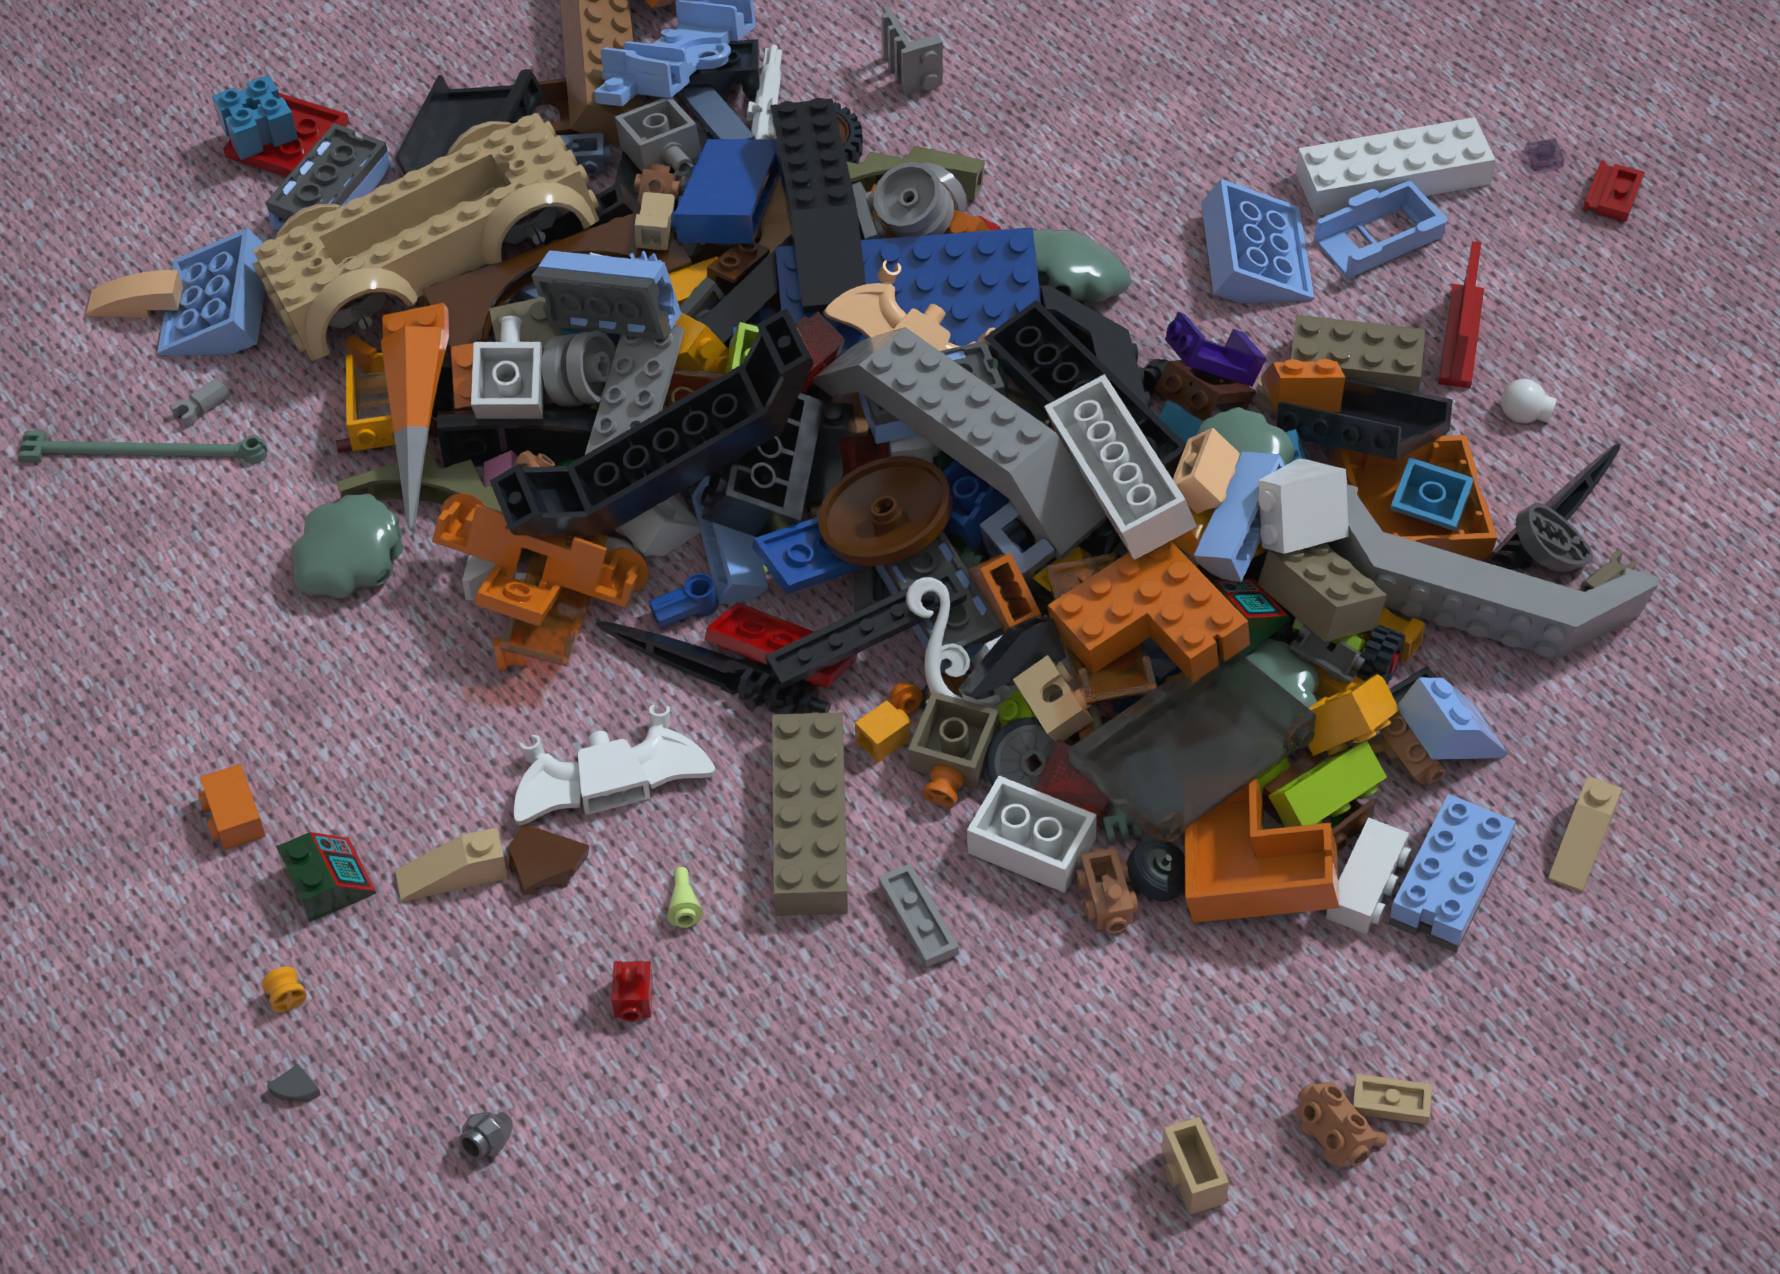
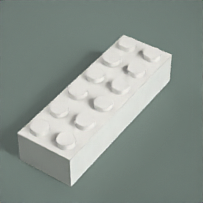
(1431, 156)
(1120, 467)

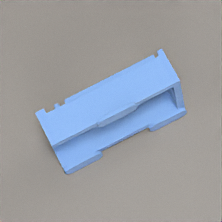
(1372, 206)

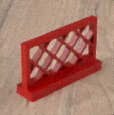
(1462, 327)

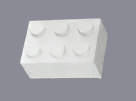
(1031, 834)

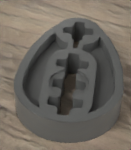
(1552, 539)

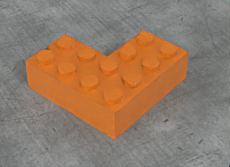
(1153, 598)
(1253, 872)

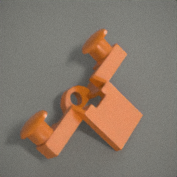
(584, 567)

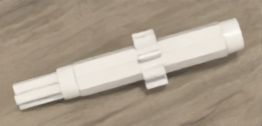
(767, 94)

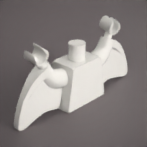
(607, 771)

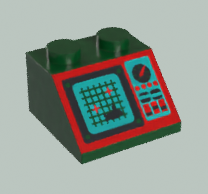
(1256, 606)
(324, 873)

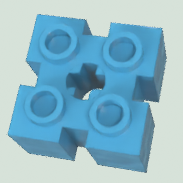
(254, 117)

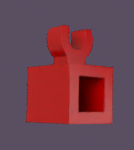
(632, 990)

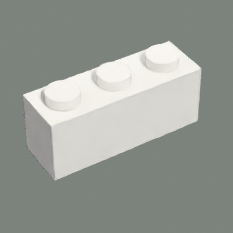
(1370, 876)

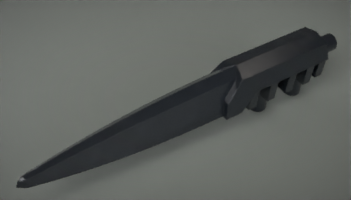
(1511, 552)
(742, 676)

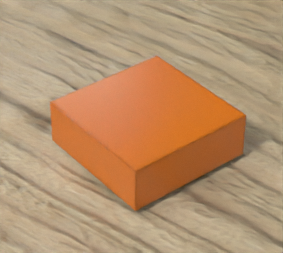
(362, 353)

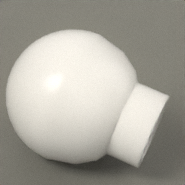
(1526, 401)

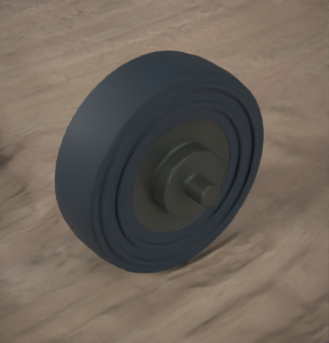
(1157, 869)

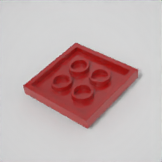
(310, 124)

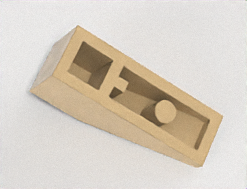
(1585, 834)
(455, 865)

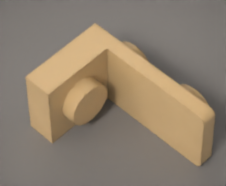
(654, 221)

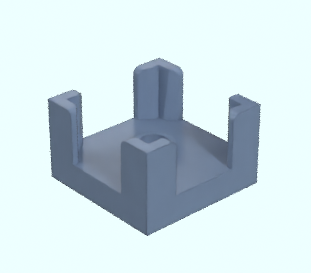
(1003, 534)

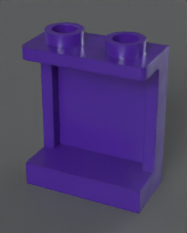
(1235, 361)

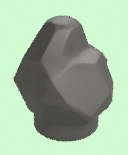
(485, 1134)

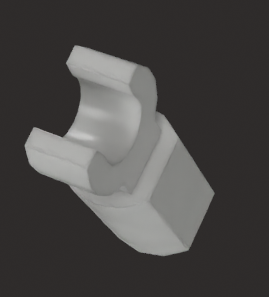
(200, 402)

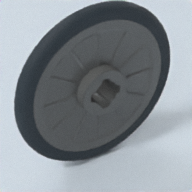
(1015, 745)

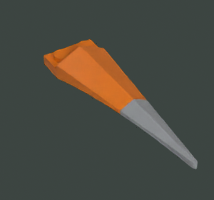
(413, 360)

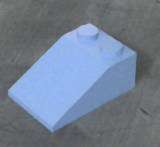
(1448, 722)

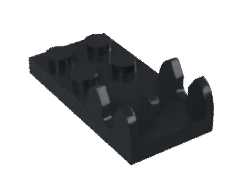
(741, 68)

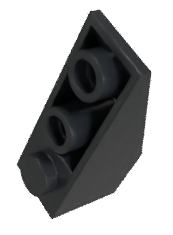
(1013, 654)

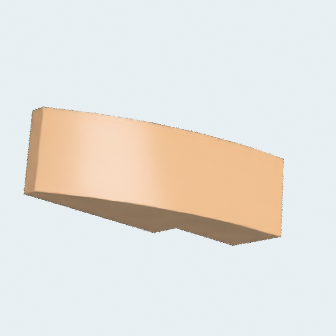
(136, 295)

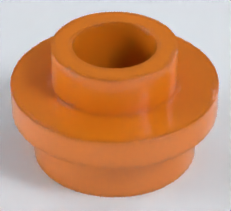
(906, 697)

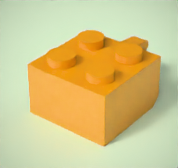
(1352, 715)

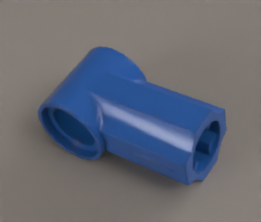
(694, 598)

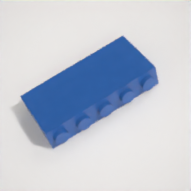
(727, 192)

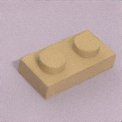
(1392, 1099)

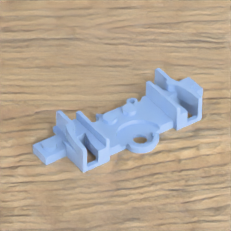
(665, 65)

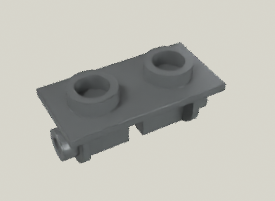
(1339, 663)

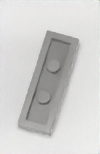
(918, 915)

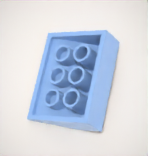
(1255, 246)
(218, 300)

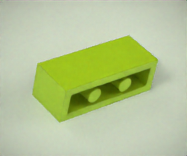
(1329, 786)

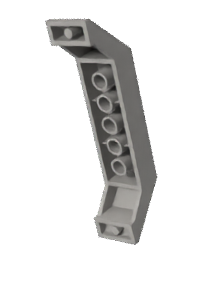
(974, 428)
(1484, 596)

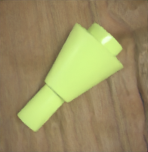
(684, 907)

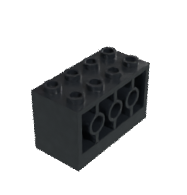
(769, 483)

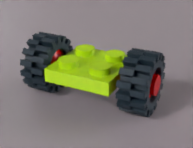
(1380, 652)

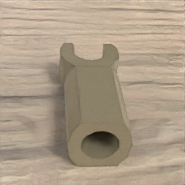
(1606, 572)

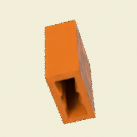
(1005, 590)

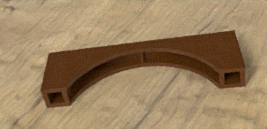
(495, 285)

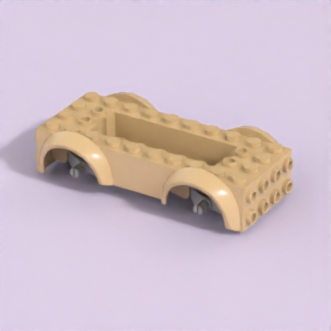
(421, 229)

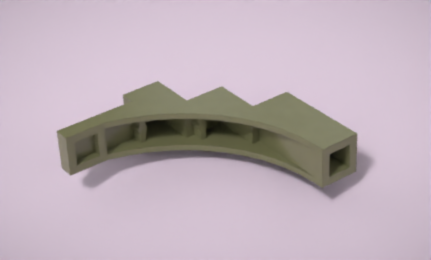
(965, 169)
(435, 485)

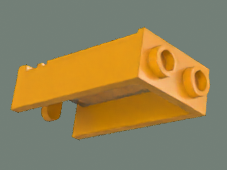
(368, 406)

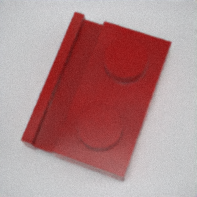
(1614, 191)

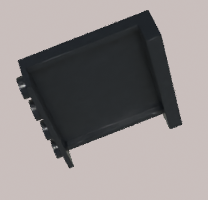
(454, 111)
(1372, 420)

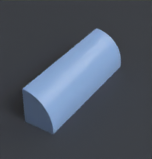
(1236, 523)
(730, 556)

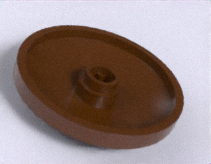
(885, 511)

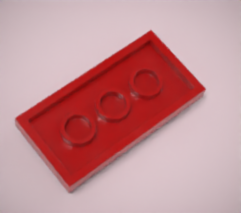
(759, 633)

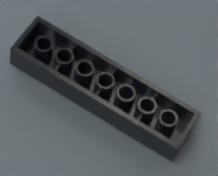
(1053, 362)

